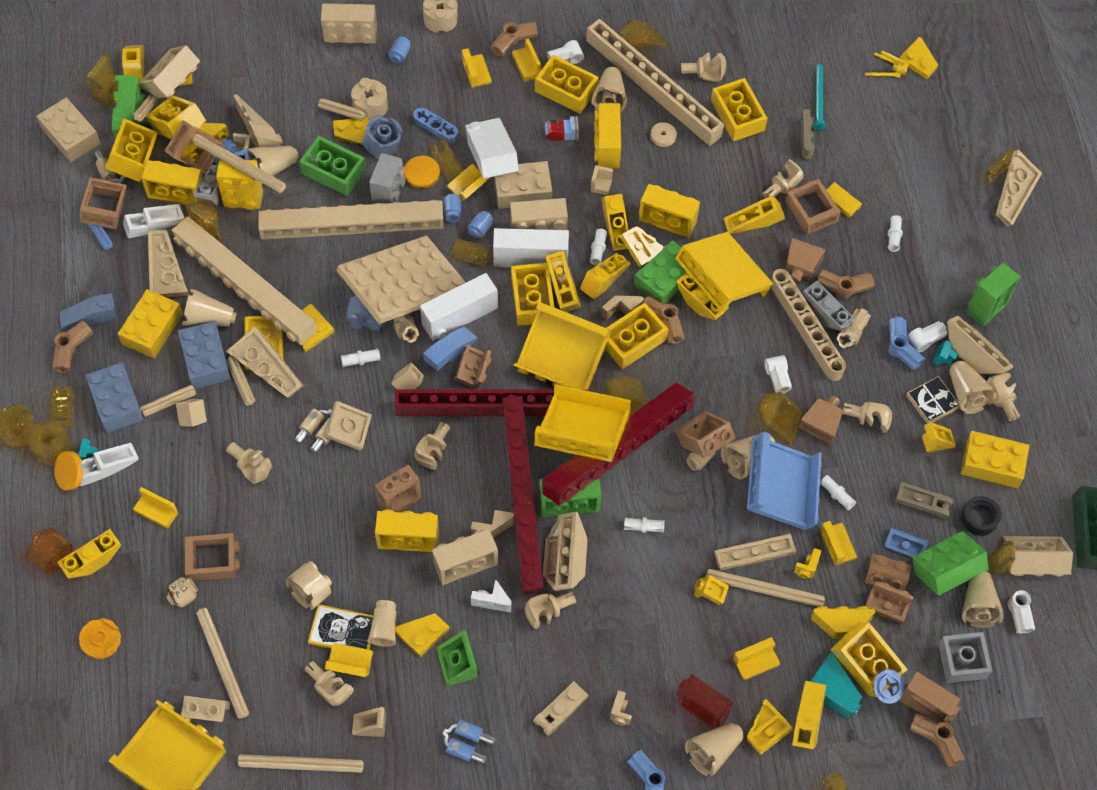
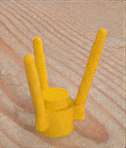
(900, 66)

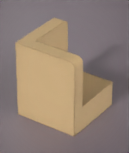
(242, 141)
(601, 180)
(407, 378)
(191, 412)

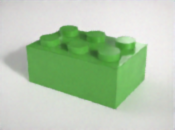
(332, 165)
(660, 274)
(992, 293)
(583, 502)
(950, 563)

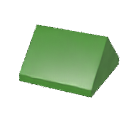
(457, 659)

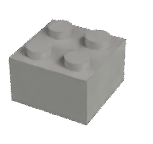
(387, 179)
(965, 657)

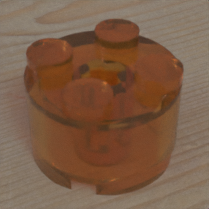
(48, 550)

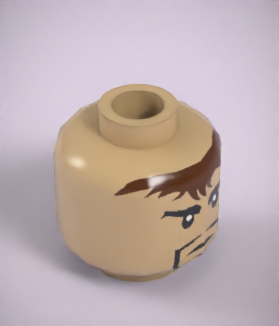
(181, 592)

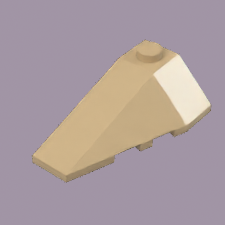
(260, 131)

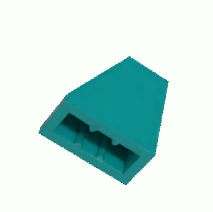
(840, 691)

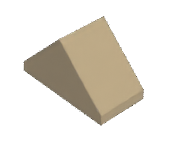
(370, 723)

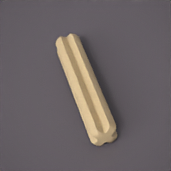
(145, 107)
(342, 109)
(240, 381)
(167, 400)

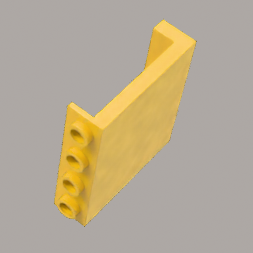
(723, 269)
(562, 348)
(583, 423)
(169, 752)

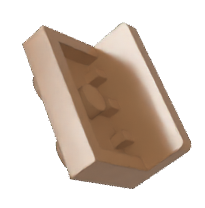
(473, 367)
(888, 571)
(889, 602)

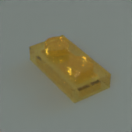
(471, 252)

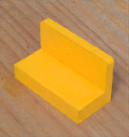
(527, 61)
(475, 69)
(467, 182)
(155, 508)
(838, 543)
(756, 659)
(349, 660)

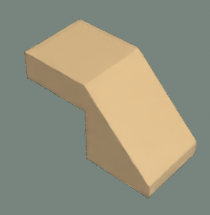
(623, 303)
(501, 522)

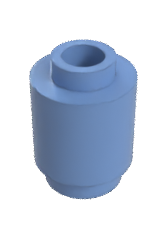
(399, 49)
(452, 208)
(480, 224)

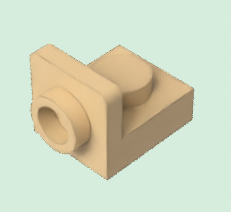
(619, 706)

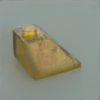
(642, 35)
(102, 81)
(206, 217)
(629, 389)
(781, 415)

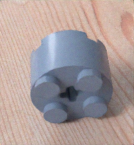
(381, 136)
(359, 315)

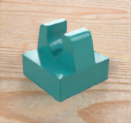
(944, 354)
(85, 450)

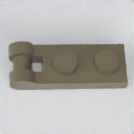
(807, 135)
(924, 500)

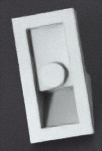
(494, 601)

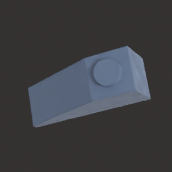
(91, 311)

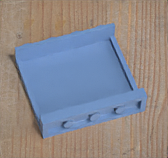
(784, 483)

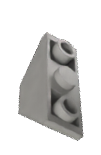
(208, 189)
(827, 308)

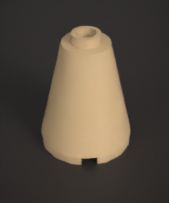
(610, 89)
(273, 159)
(204, 309)
(970, 388)
(738, 456)
(982, 602)
(713, 747)

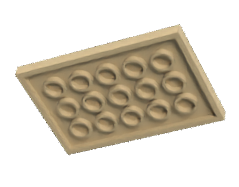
(400, 278)

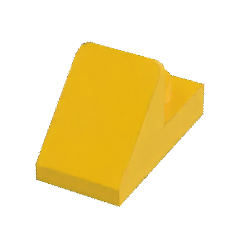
(937, 438)

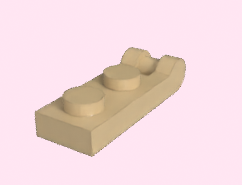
(561, 708)

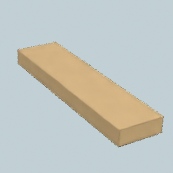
(754, 552)

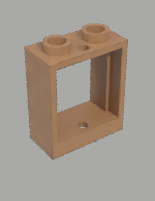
(181, 140)
(101, 216)
(816, 222)
(705, 423)
(405, 486)
(214, 572)
(930, 699)

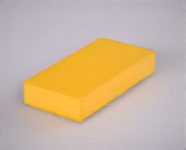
(844, 201)

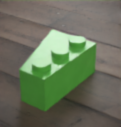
(128, 100)

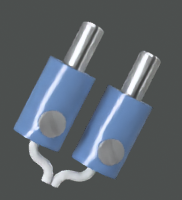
(462, 749)

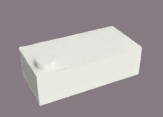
(491, 148)
(527, 246)
(459, 307)

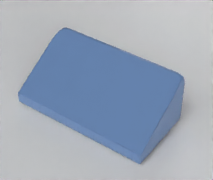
(905, 542)

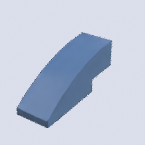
(449, 348)

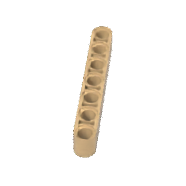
(810, 332)

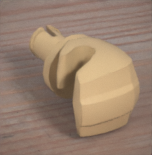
(707, 69)
(781, 185)
(1004, 395)
(867, 412)
(431, 446)
(250, 463)
(548, 606)
(327, 683)

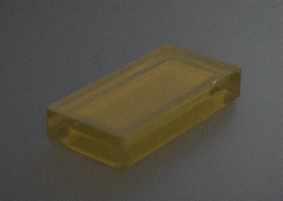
(999, 166)

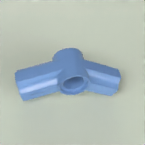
(906, 352)
(645, 770)

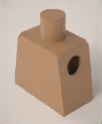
(803, 260)
(822, 419)

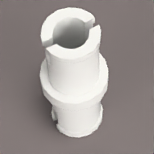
(895, 233)
(598, 246)
(360, 357)
(837, 492)
(644, 525)

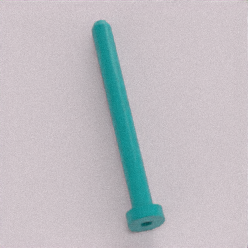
(819, 123)

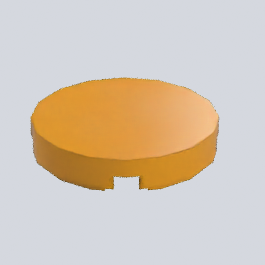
(422, 172)
(68, 471)
(100, 638)

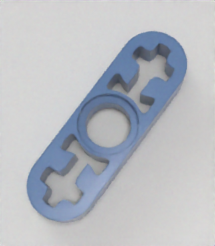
(432, 118)

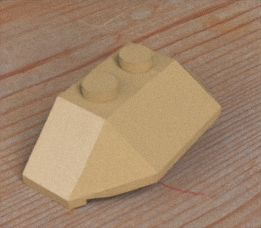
(975, 348)
(565, 552)

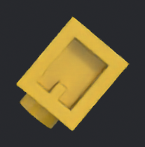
(808, 569)
(711, 589)

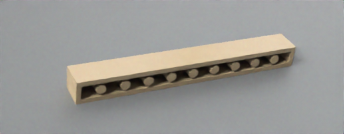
(655, 82)
(351, 219)
(244, 281)

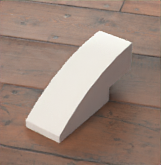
(152, 219)
(107, 463)

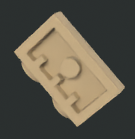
(204, 708)

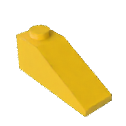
(755, 216)
(563, 282)

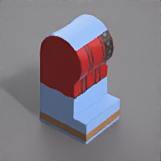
(562, 129)

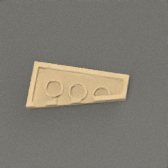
(1017, 188)
(163, 266)
(259, 356)

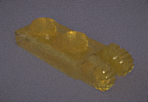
(447, 161)

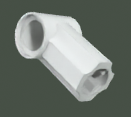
(570, 52)
(923, 338)
(777, 369)
(1021, 613)

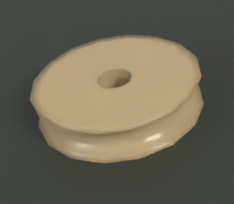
(663, 140)

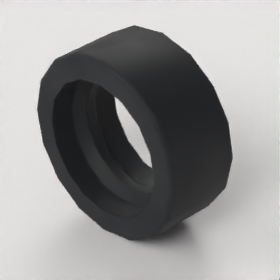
(990, 505)

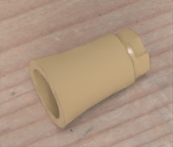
(383, 624)

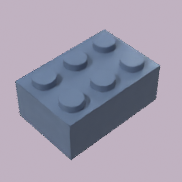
(204, 355)
(114, 397)

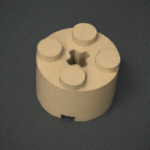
(440, 15)
(370, 97)
(309, 585)

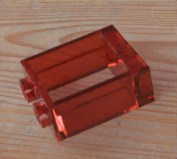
(704, 701)

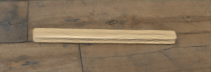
(239, 163)
(768, 588)
(222, 663)
(300, 763)

